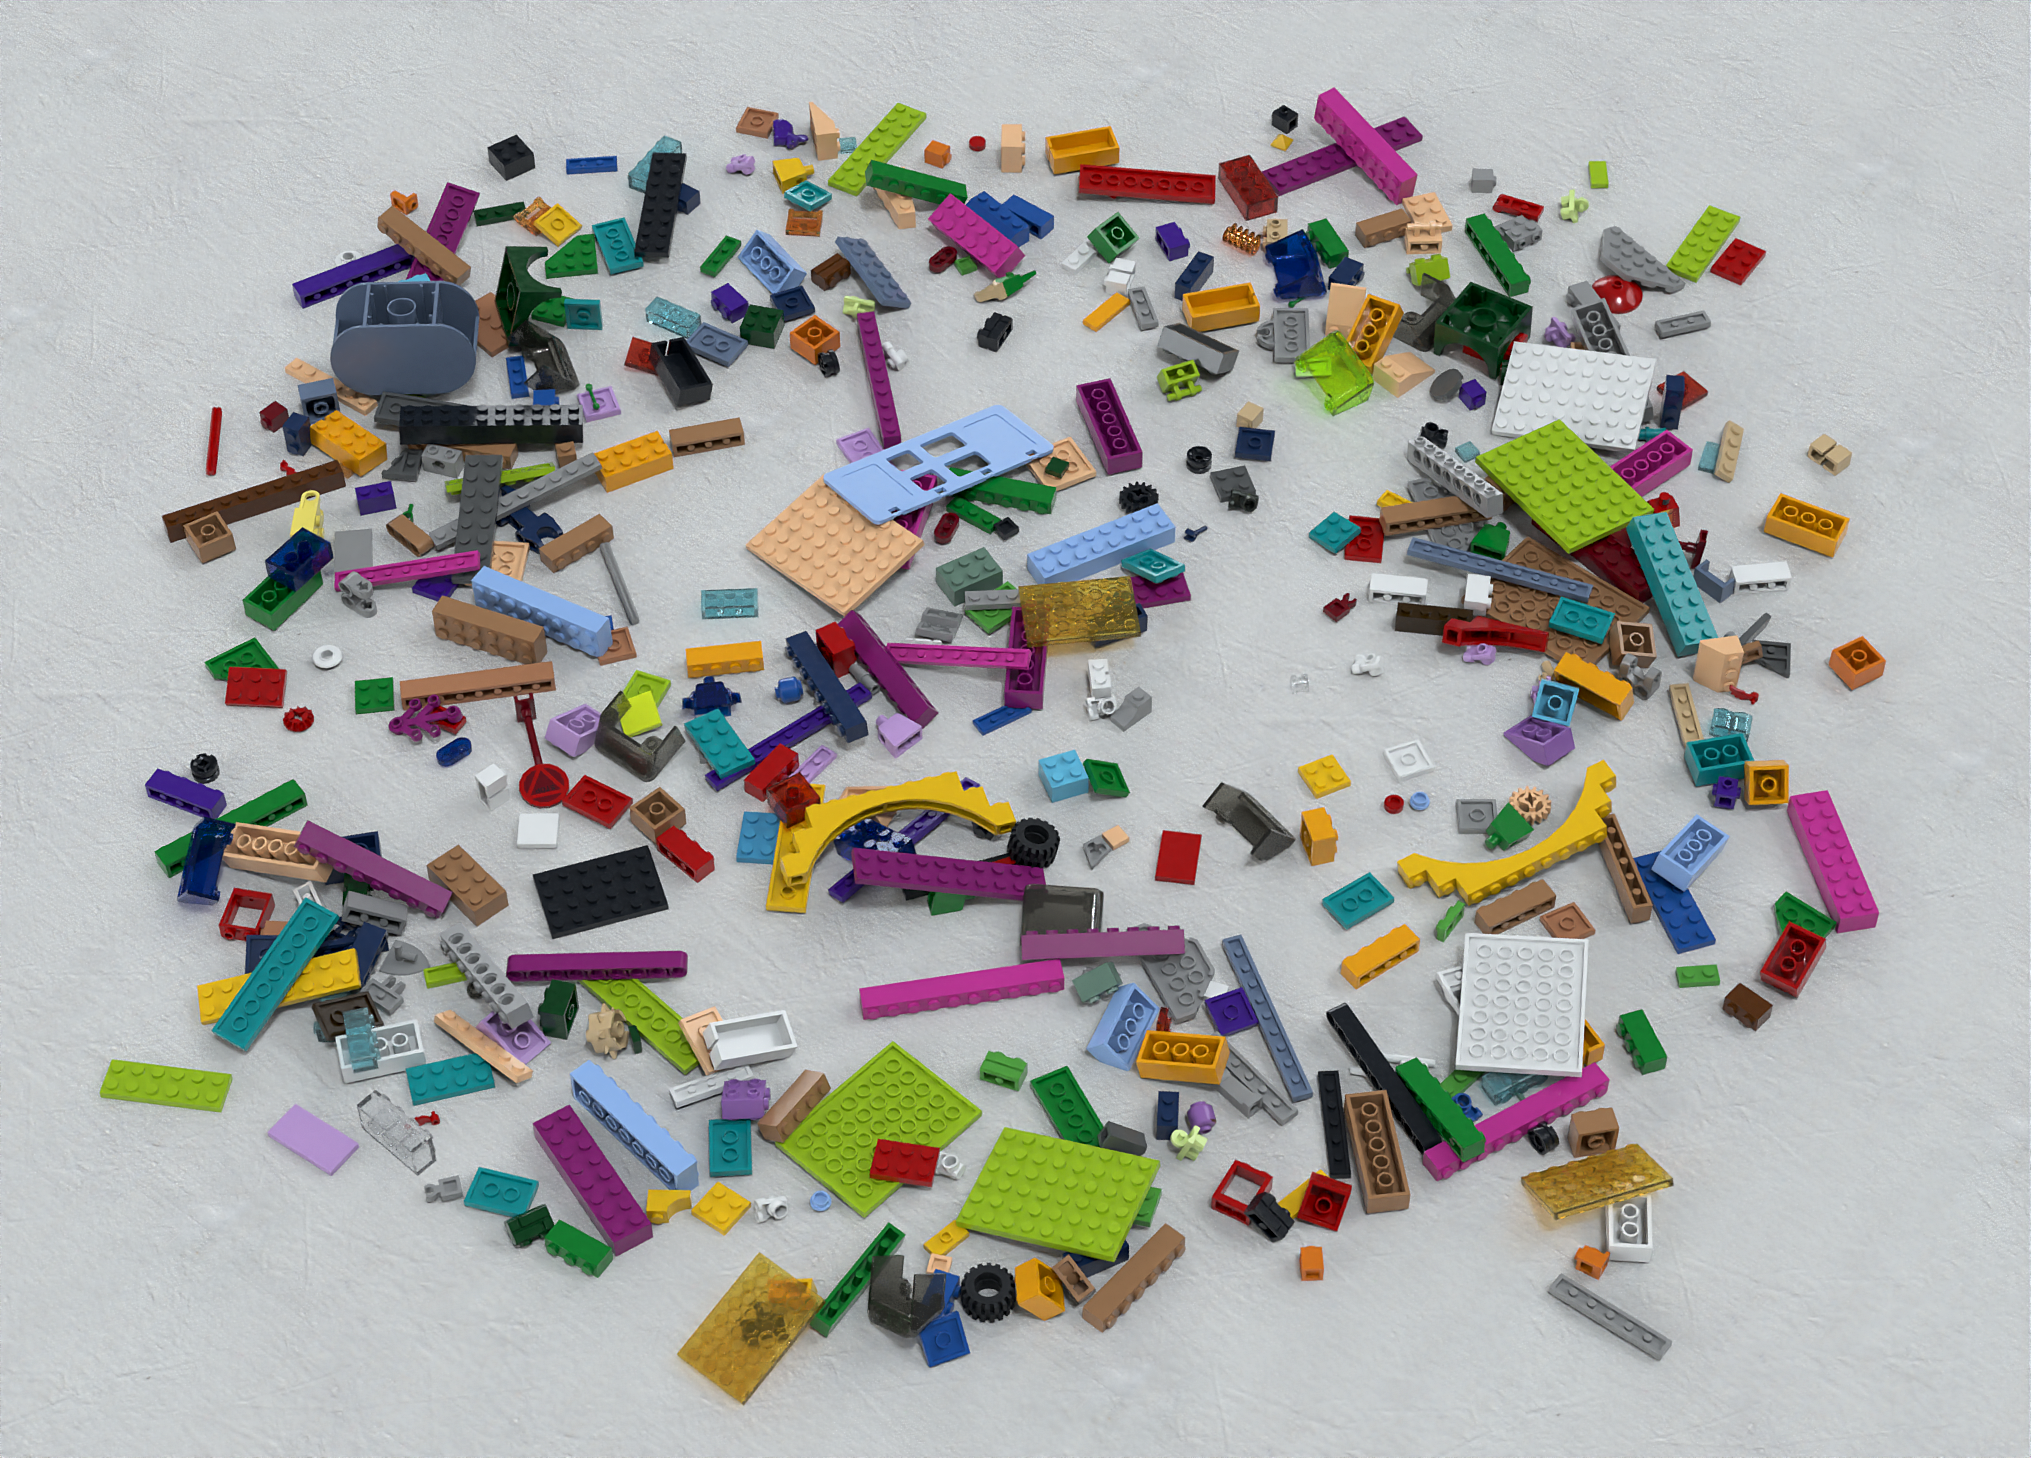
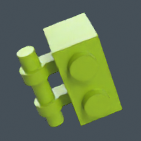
(1436, 266)
(1177, 377)

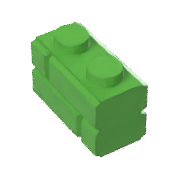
(1004, 1070)

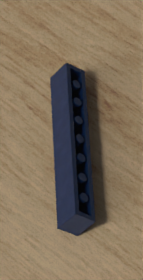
(826, 687)

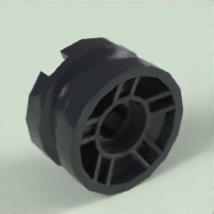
(828, 363)
(1199, 459)
(204, 768)
(1543, 1138)

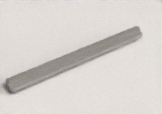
(619, 583)

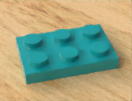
(1153, 565)
(1581, 620)
(1358, 900)
(730, 1147)
(501, 1192)

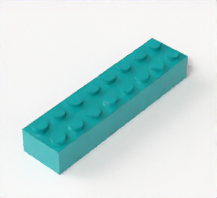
(1671, 582)

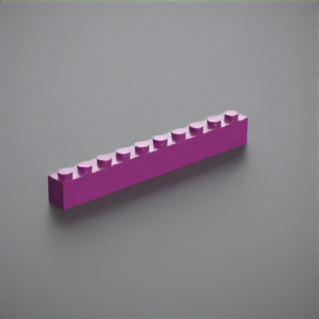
(878, 380)

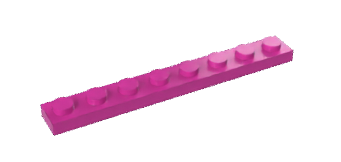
(416, 569)
(961, 656)

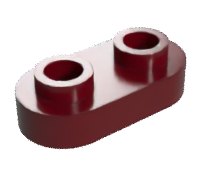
(942, 259)
(946, 528)

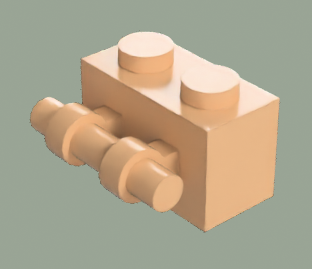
(1423, 238)

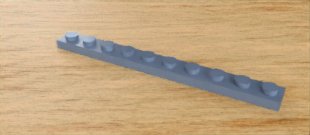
(1500, 570)
(1268, 1018)

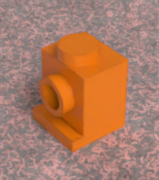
(1591, 1261)

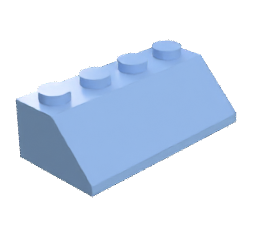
(771, 263)
(1123, 1027)

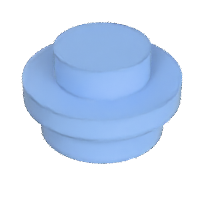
(1419, 801)
(820, 1201)

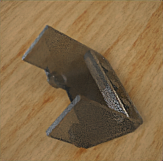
(1419, 329)
(549, 357)
(639, 759)
(1250, 820)
(890, 1297)

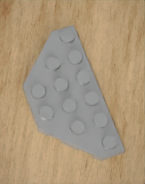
(1634, 262)
(1452, 536)
(1180, 977)

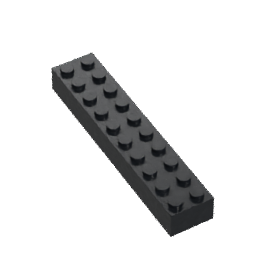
(491, 424)

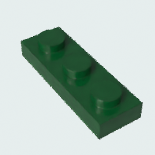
(498, 213)

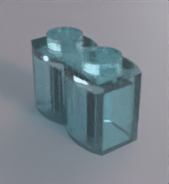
(1728, 723)

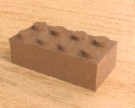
(471, 886)

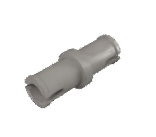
(864, 677)

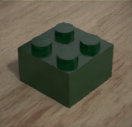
(762, 326)
(558, 1009)

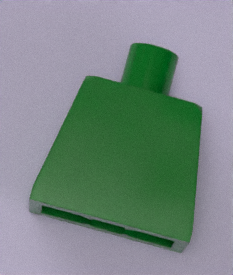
(1492, 541)
(1507, 829)
(945, 903)

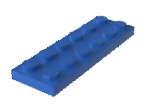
(1674, 909)

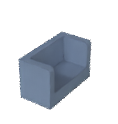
(1711, 584)

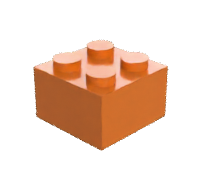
(814, 337)
(1857, 662)

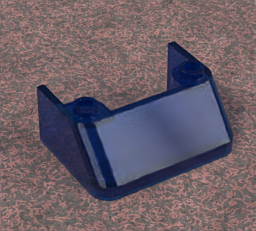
(204, 861)

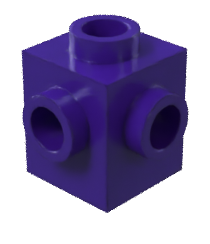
(1726, 792)

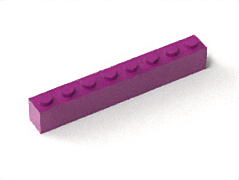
(888, 670)
(372, 869)
(1103, 943)

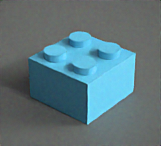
(1555, 702)
(1063, 776)

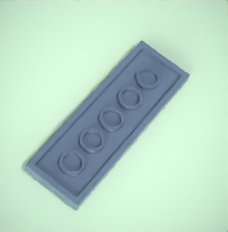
(873, 272)

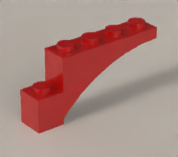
(1493, 633)

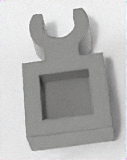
(448, 1189)

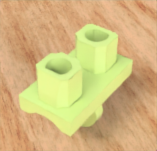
(1572, 205)
(855, 305)
(1190, 1143)

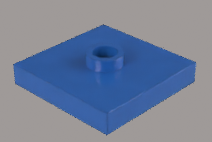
(944, 1339)

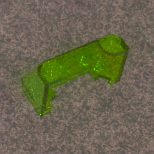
(1337, 372)

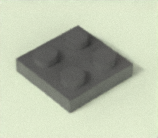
(1231, 478)

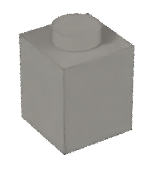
(1482, 180)

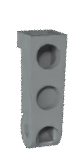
(1239, 1095)

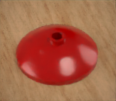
(1619, 294)

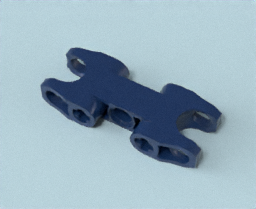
(530, 526)

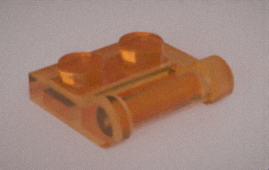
(528, 224)
(804, 227)

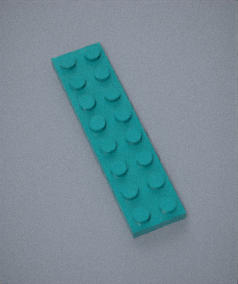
(275, 974)

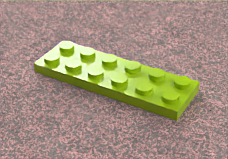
(1703, 243)
(508, 476)
(166, 1085)

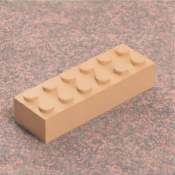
(272, 852)

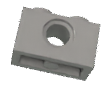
(442, 460)

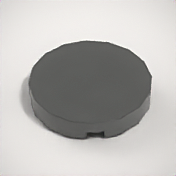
(1446, 384)

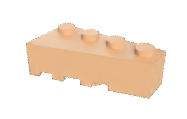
(900, 208)

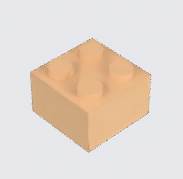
(1012, 148)

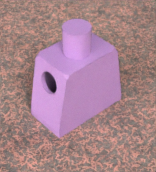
(898, 733)

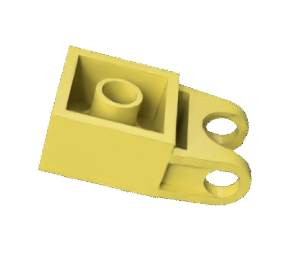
(308, 515)

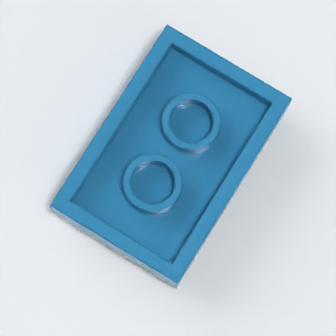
(758, 838)

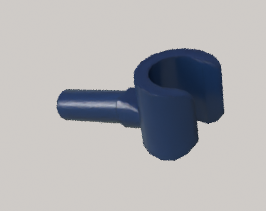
(1192, 535)

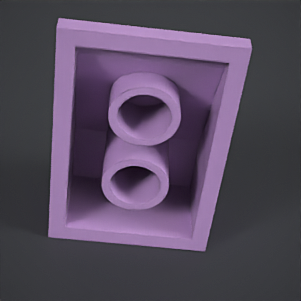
(574, 730)
(521, 1042)

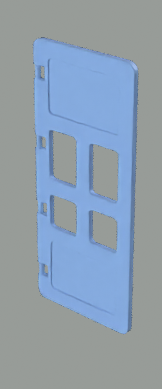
(879, 488)

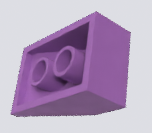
(1541, 739)

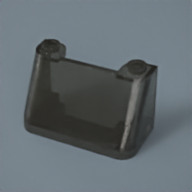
(1061, 909)

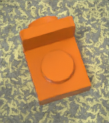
(403, 203)

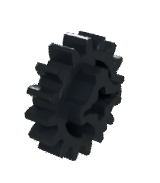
(1137, 497)

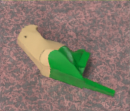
(1003, 286)

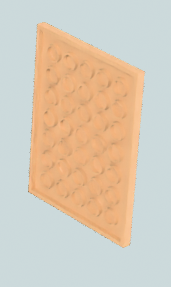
(833, 548)

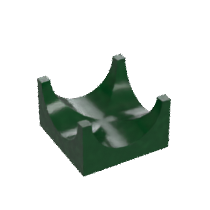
(517, 290)
(1483, 323)

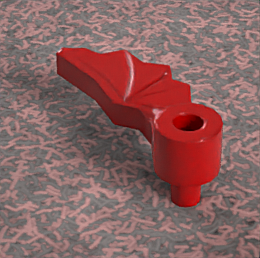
(284, 467)
(1742, 695)
(434, 1119)

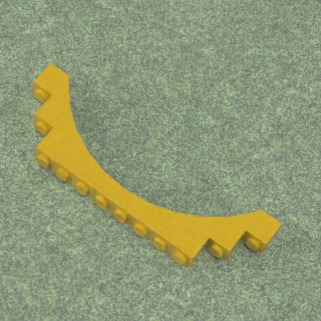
(934, 793)
(1484, 879)

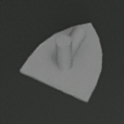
(404, 960)

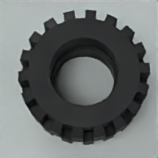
(1033, 843)
(988, 1278)

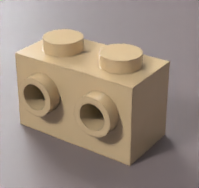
(1275, 230)

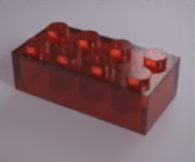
(1248, 187)

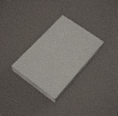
(353, 550)

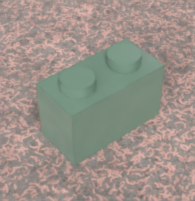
(1097, 982)

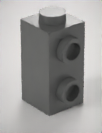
(1122, 1139)

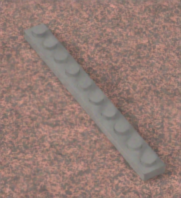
(527, 494)

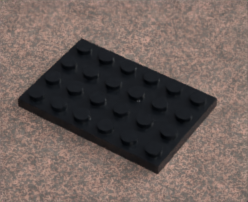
(600, 892)

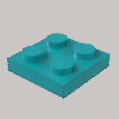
(808, 195)
(583, 314)
(1334, 532)

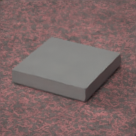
(1475, 815)

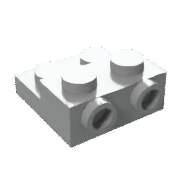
(1519, 232)

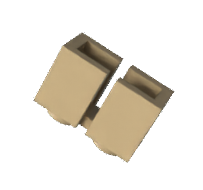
(1825, 449)

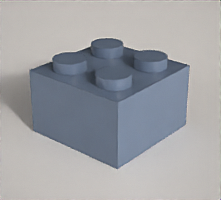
(318, 399)

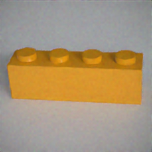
(724, 659)
(1380, 956)

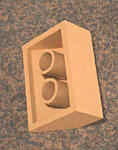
(1719, 663)

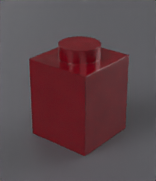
(273, 416)

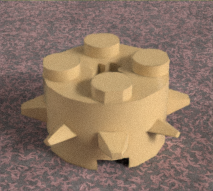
(607, 1031)

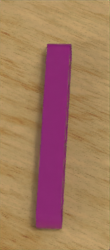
(597, 966)

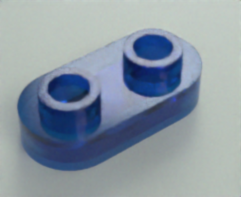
(452, 752)

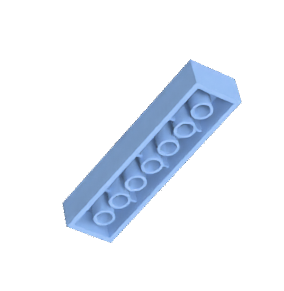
(1101, 546)
(559, 617)
(634, 1128)

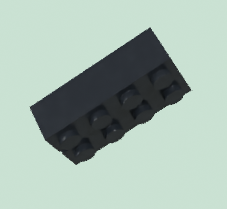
(680, 371)

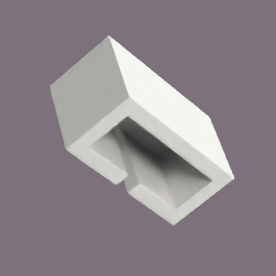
(1120, 276)
(1477, 594)
(1099, 678)
(492, 787)

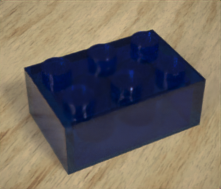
(299, 559)

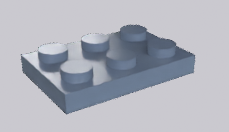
(716, 344)

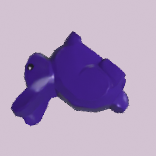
(785, 135)

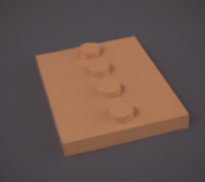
(491, 333)

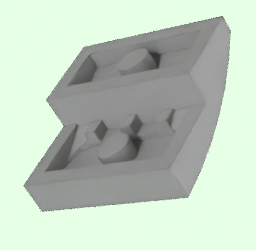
(939, 624)

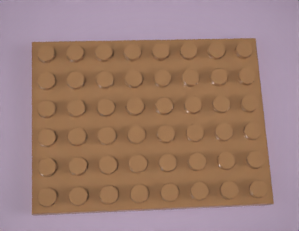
(1535, 607)

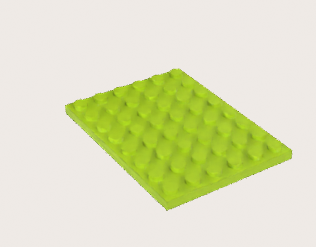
(1563, 485)
(885, 1100)
(1058, 1194)

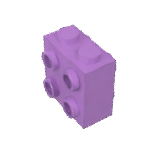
(745, 1099)

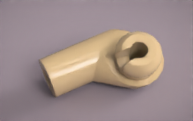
(1548, 670)

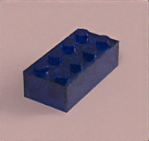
(873, 836)

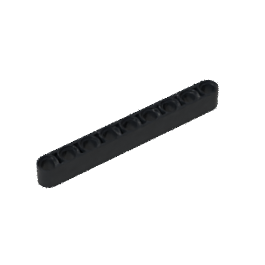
(1383, 1077)

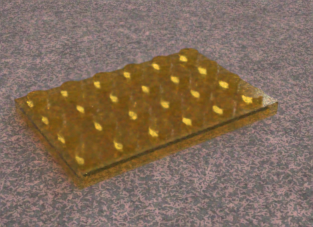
(1079, 611)
(1596, 1181)
(751, 1328)

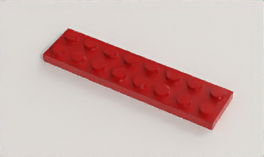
(1147, 184)

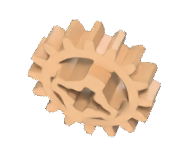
(1531, 804)

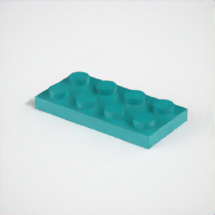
(617, 245)
(719, 743)
(449, 1078)

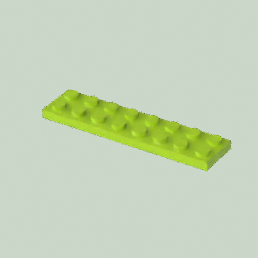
(877, 146)
(652, 1016)

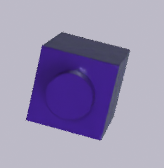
(1472, 394)

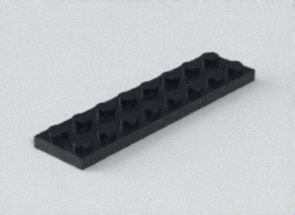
(660, 205)

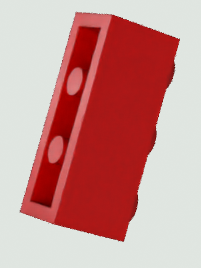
(771, 770)
(685, 853)

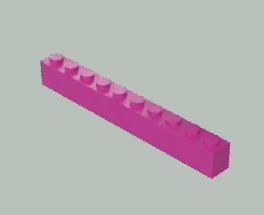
(961, 989)
(1517, 1119)

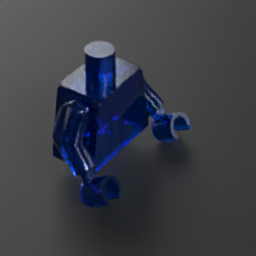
(711, 696)

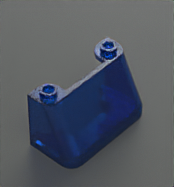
(1296, 267)

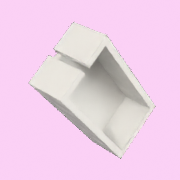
(749, 1040)

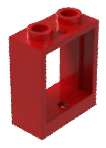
(242, 898)
(1230, 1206)

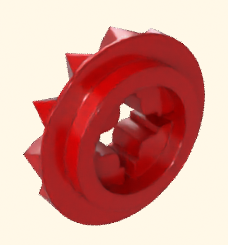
(295, 724)

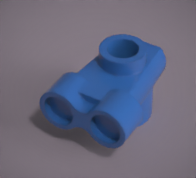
(1465, 1102)

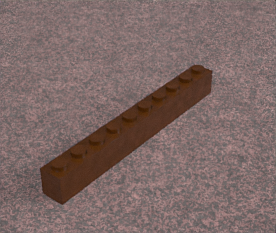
(258, 498)

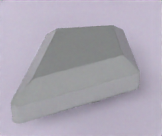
(1096, 850)

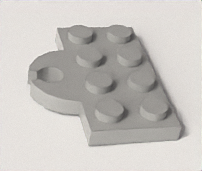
(1286, 333)

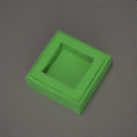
(965, 265)

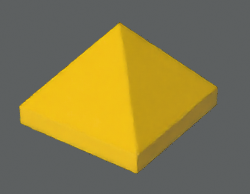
(1282, 142)

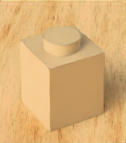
(1250, 416)

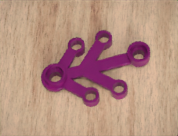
(402, 724)

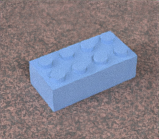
(1690, 852)

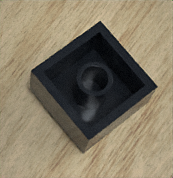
(511, 157)

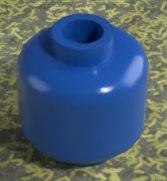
(789, 689)

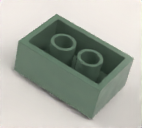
(969, 573)

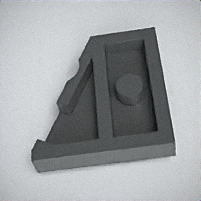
(405, 466)
(1776, 657)

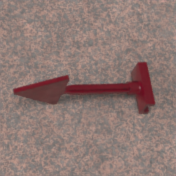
(1695, 549)

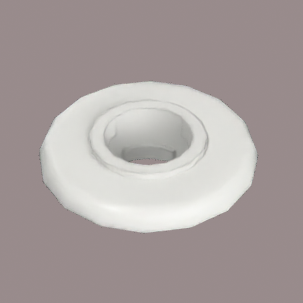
(341, 258)
(327, 650)

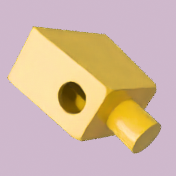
(790, 172)

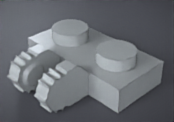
(382, 994)

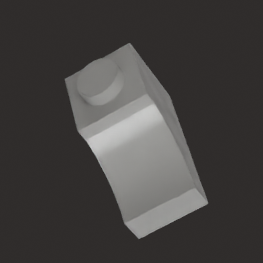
(1134, 708)

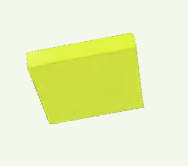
(641, 716)

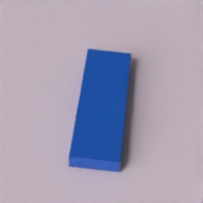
(591, 165)
(517, 377)
(999, 718)

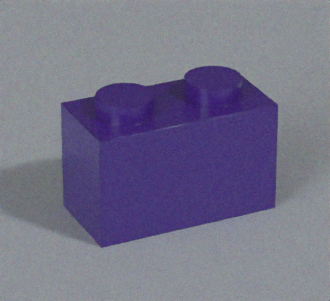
(1172, 241)
(729, 303)
(375, 498)

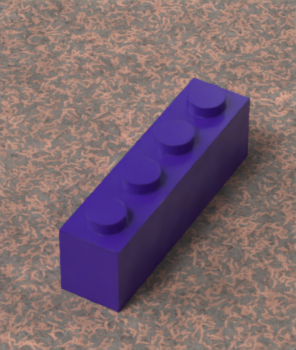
(185, 794)

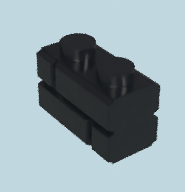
(995, 332)
(1269, 1216)

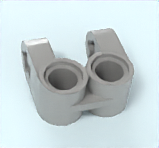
(357, 594)
(1643, 685)

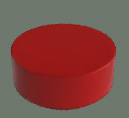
(977, 143)
(1393, 804)

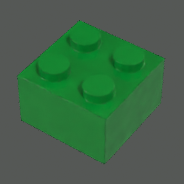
(1113, 237)

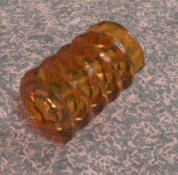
(1242, 239)

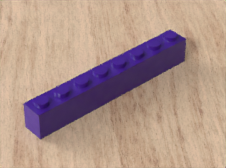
(362, 270)

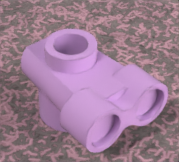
(742, 163)
(1480, 652)

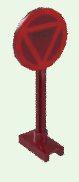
(544, 783)

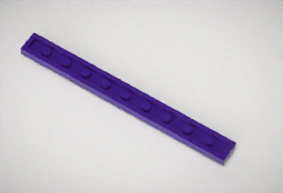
(789, 736)
(915, 830)

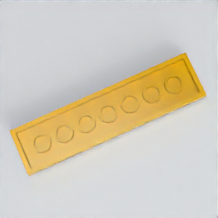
(779, 895)
(320, 978)

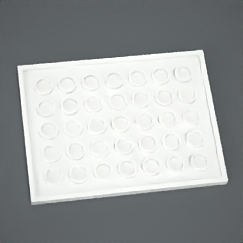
(1589, 391)
(1522, 1005)

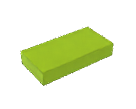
(1598, 174)
(443, 975)

